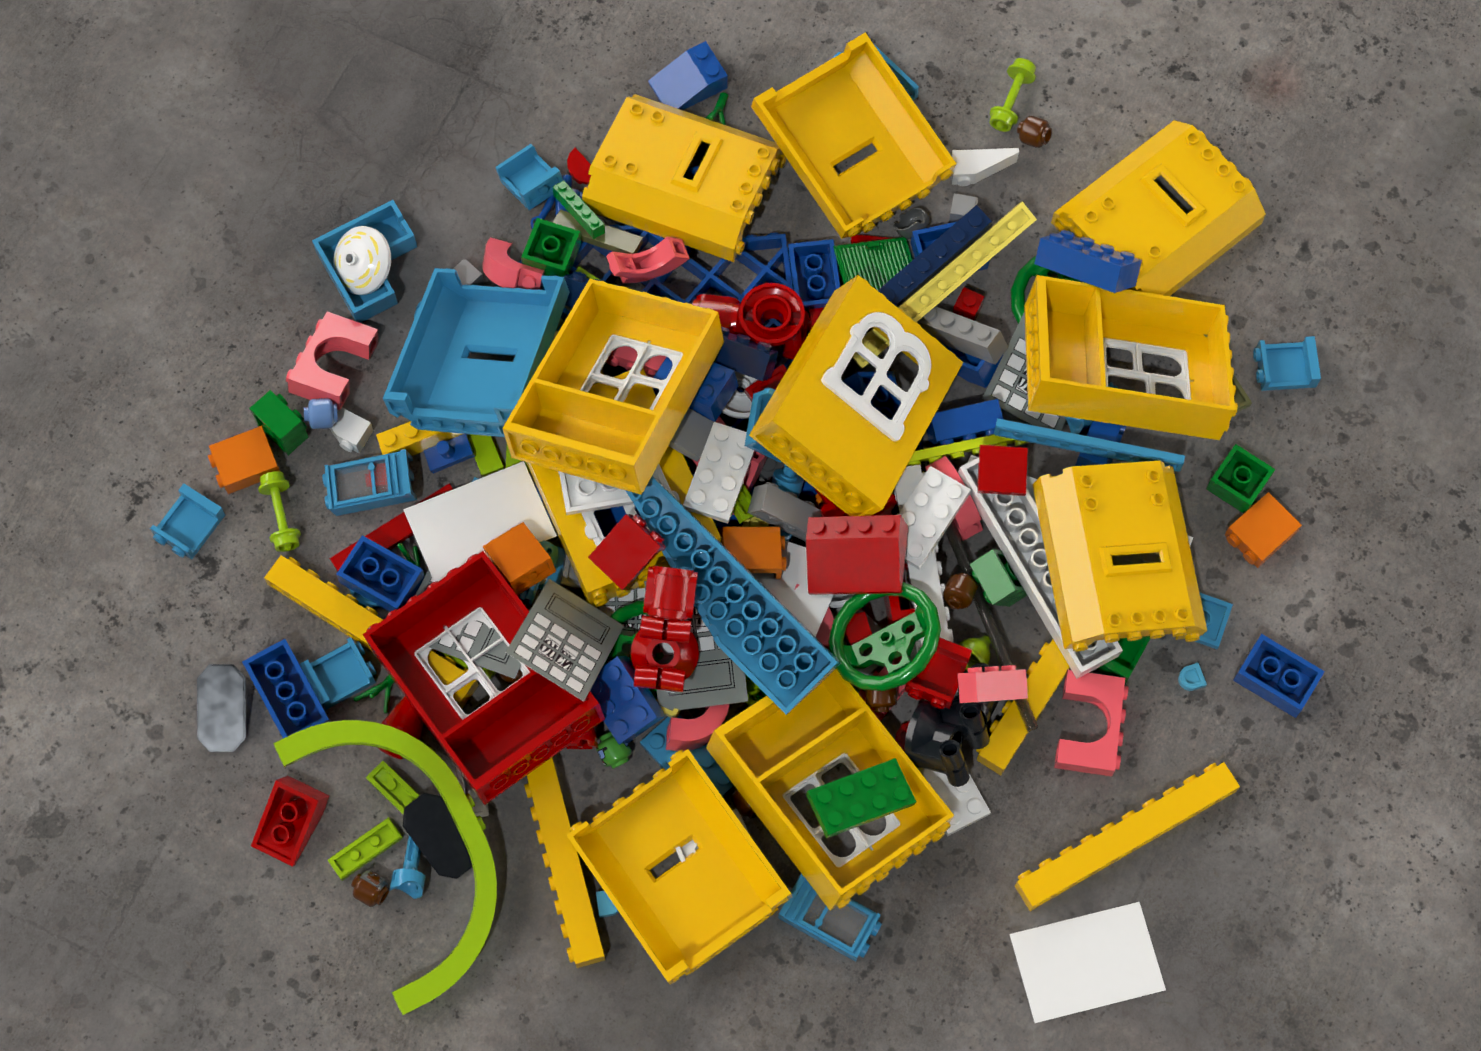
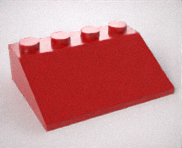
(856, 554)

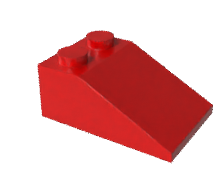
(289, 819)

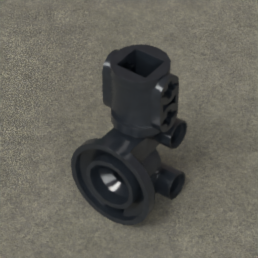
(937, 735)

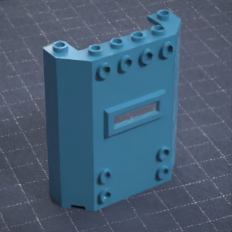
(435, 378)

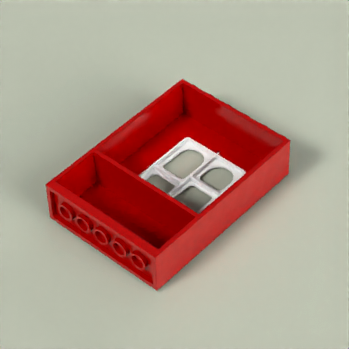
(516, 725)

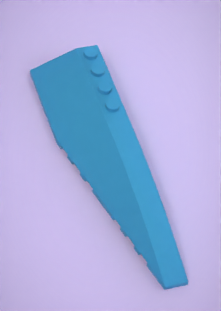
(737, 607)

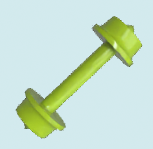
(1021, 72)
(273, 484)

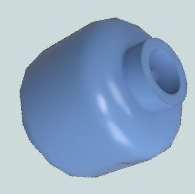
(321, 413)

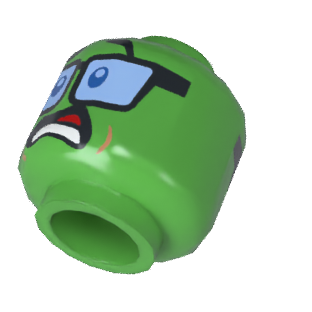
(611, 752)

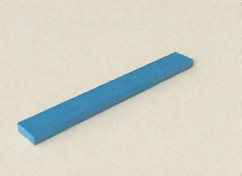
(1085, 444)

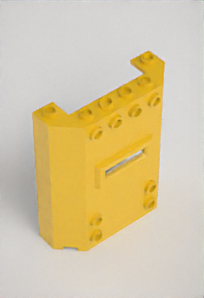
(841, 111)
(643, 184)
(1139, 217)
(1110, 513)
(698, 902)

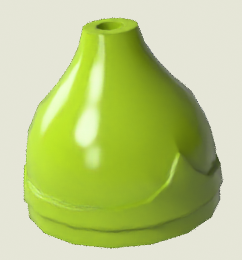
(980, 650)

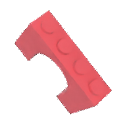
(330, 335)
(1108, 695)

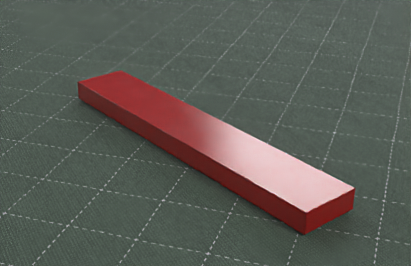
(388, 534)

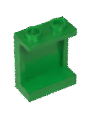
(1127, 660)

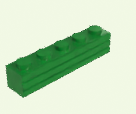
(578, 209)

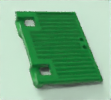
(875, 264)

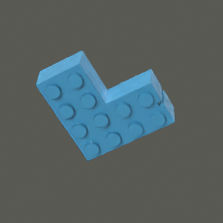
(389, 222)

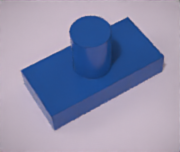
(449, 453)

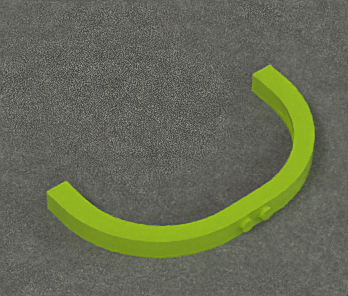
(460, 807)

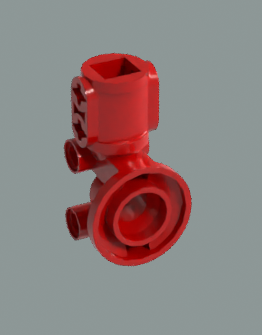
(757, 306)
(669, 604)

